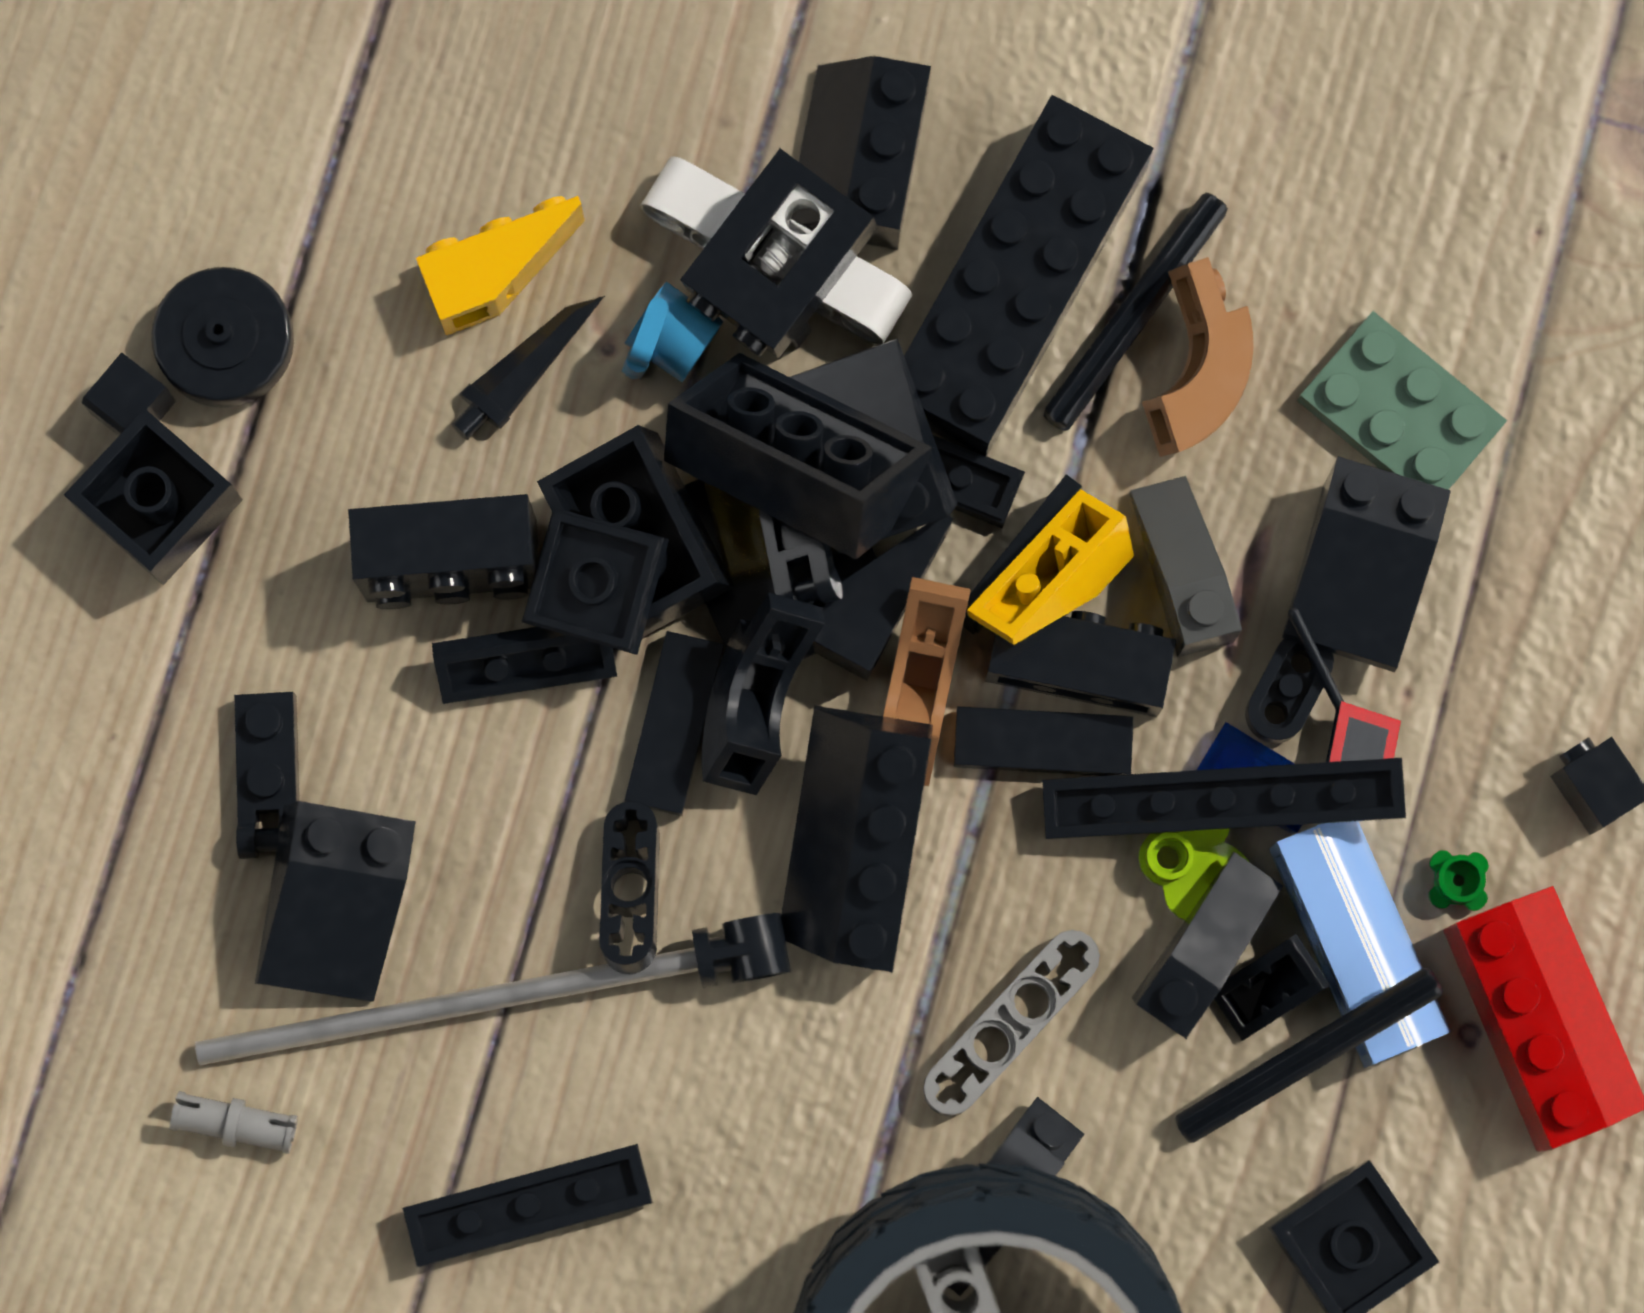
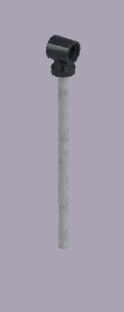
(749, 950)

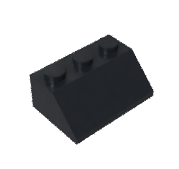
(866, 137)

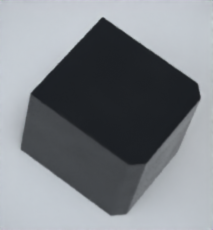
(125, 393)

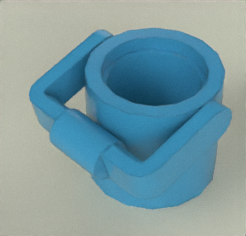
(669, 336)

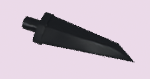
(510, 380)

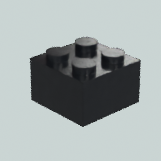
(154, 496)

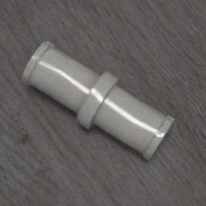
(233, 1122)

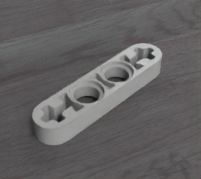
(1006, 1018)

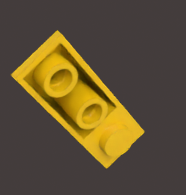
(487, 271)

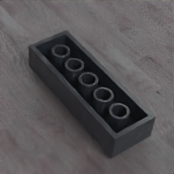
(1022, 272)

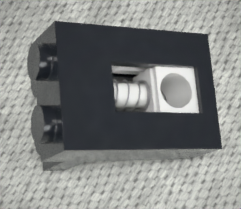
(762, 311)

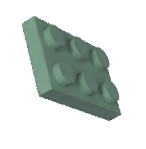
(1401, 406)

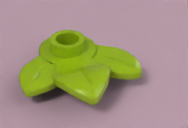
(1199, 861)

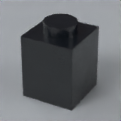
(1598, 783)

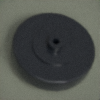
(222, 337)

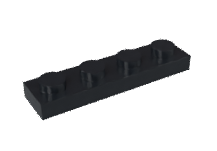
(527, 1205)

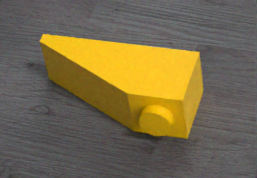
(1057, 570)

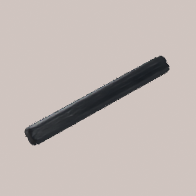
(1134, 312)
(1309, 1055)

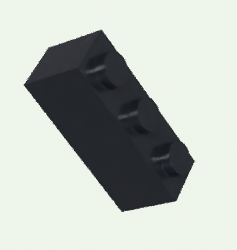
(1089, 663)

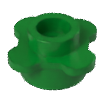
(1470, 868)

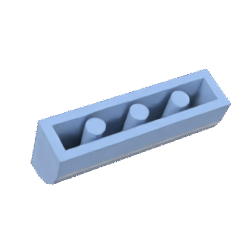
(1354, 929)

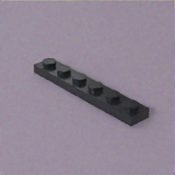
(1224, 798)

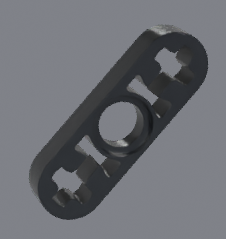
(645, 928)

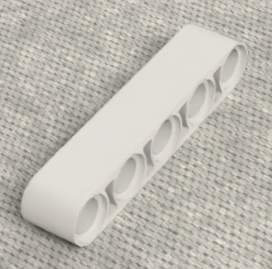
(698, 204)

